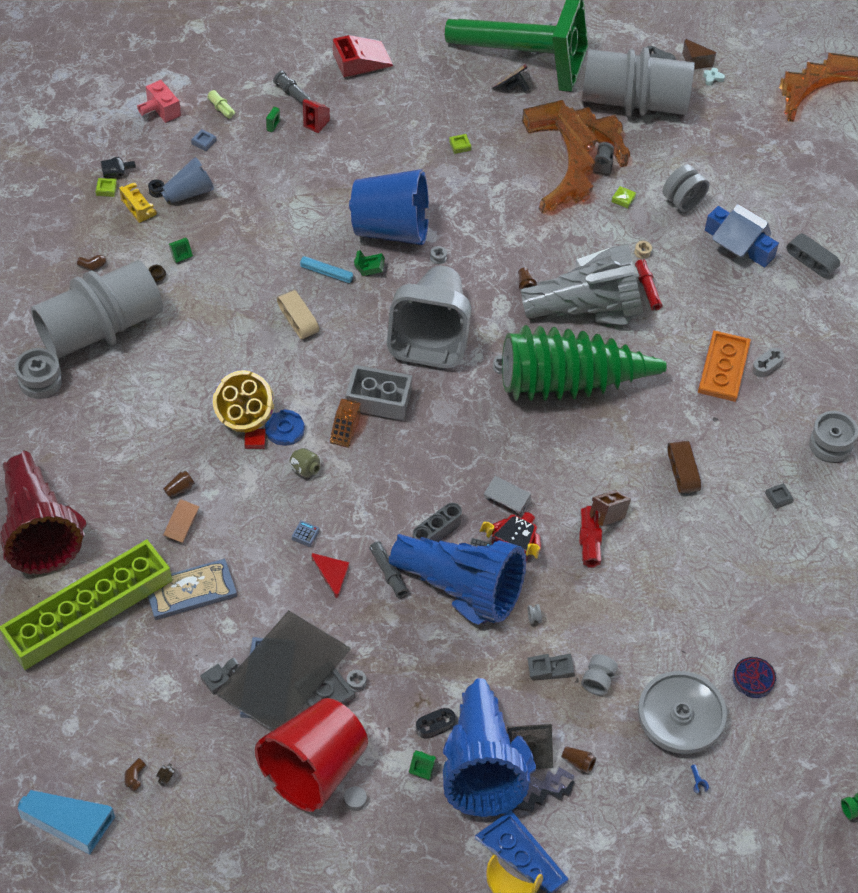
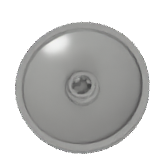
(682, 712)

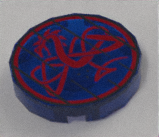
(754, 677)

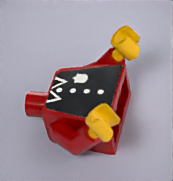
(515, 531)

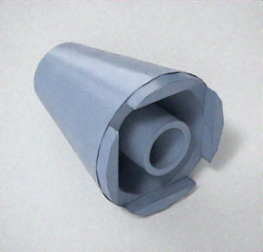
(187, 183)

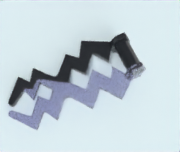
(546, 789)

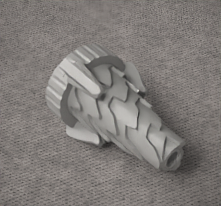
(601, 286)

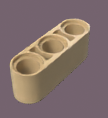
(298, 314)

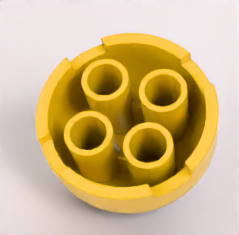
(242, 391)

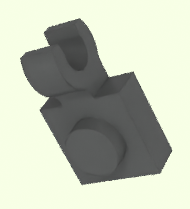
(217, 676)

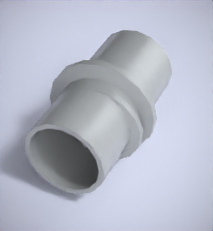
(638, 82)
(97, 308)

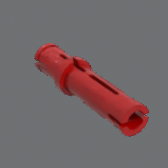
(645, 277)

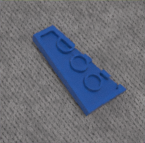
(520, 850)

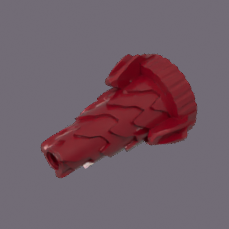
(37, 530)

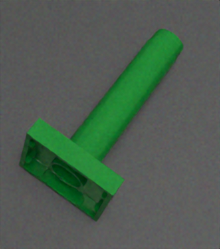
(565, 40)

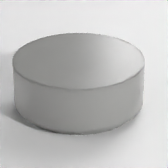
(354, 798)

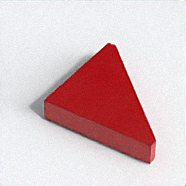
(332, 571)

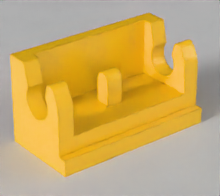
(136, 203)

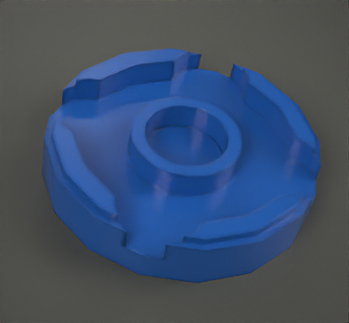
(285, 427)

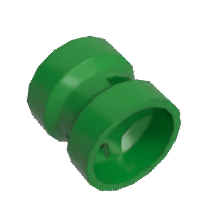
(850, 807)

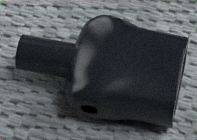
(115, 167)

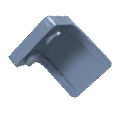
(740, 231)

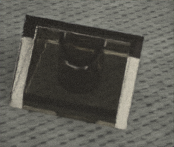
(538, 740)

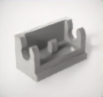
(508, 495)

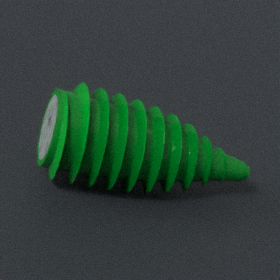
(569, 363)

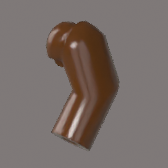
(92, 263)
(131, 774)

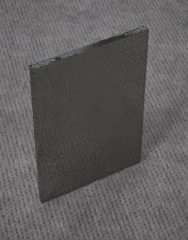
(283, 671)

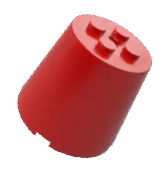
(312, 753)

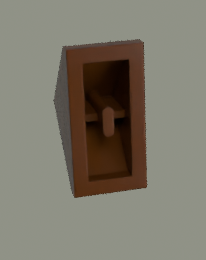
(698, 54)

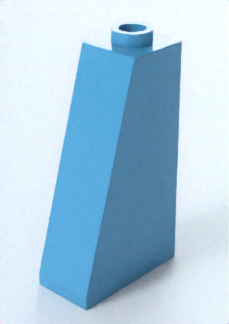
(67, 818)

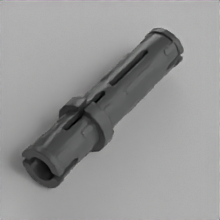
(392, 575)

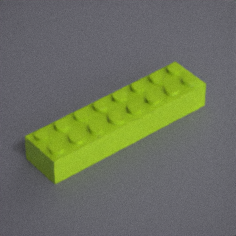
(85, 604)

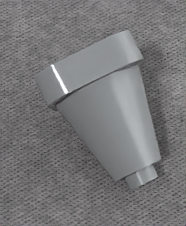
(430, 320)

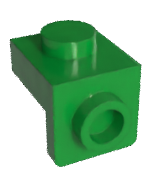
(369, 264)

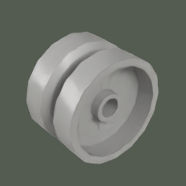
(686, 188)
(38, 373)
(833, 436)

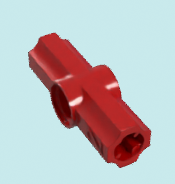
(590, 538)

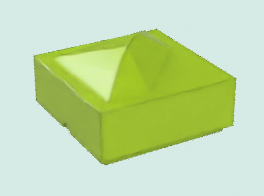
(623, 197)

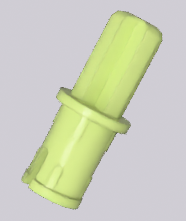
(220, 104)

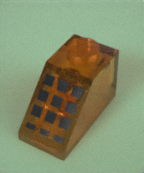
(345, 422)

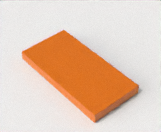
(724, 366)

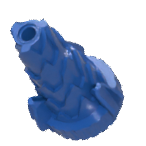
(481, 576)
(482, 767)

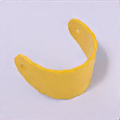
(503, 882)

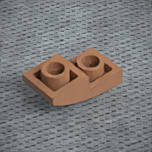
(181, 521)

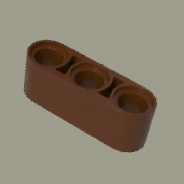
(684, 467)

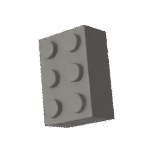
(380, 391)

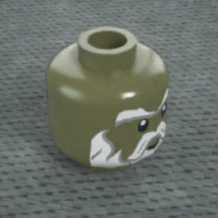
(305, 462)

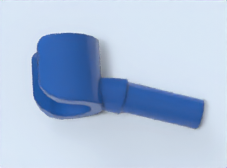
(698, 780)

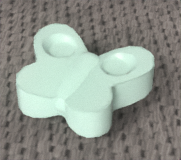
(713, 75)

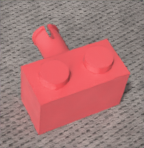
(162, 101)

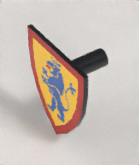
(518, 81)

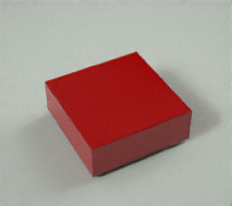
(255, 439)

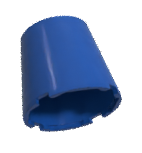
(391, 207)

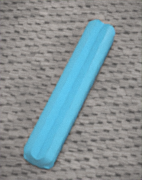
(326, 269)

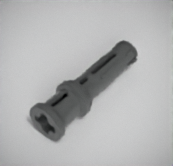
(290, 87)

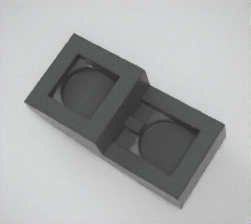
(551, 667)

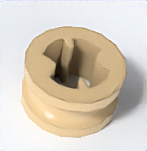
(643, 254)

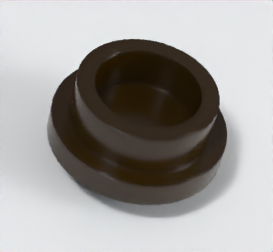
(157, 272)
(165, 774)

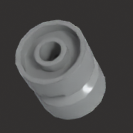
(599, 676)

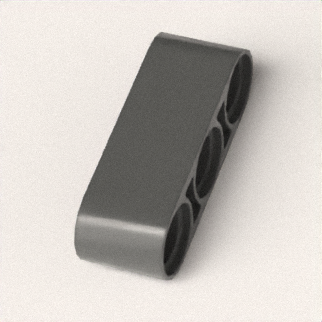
(813, 255)
(440, 519)

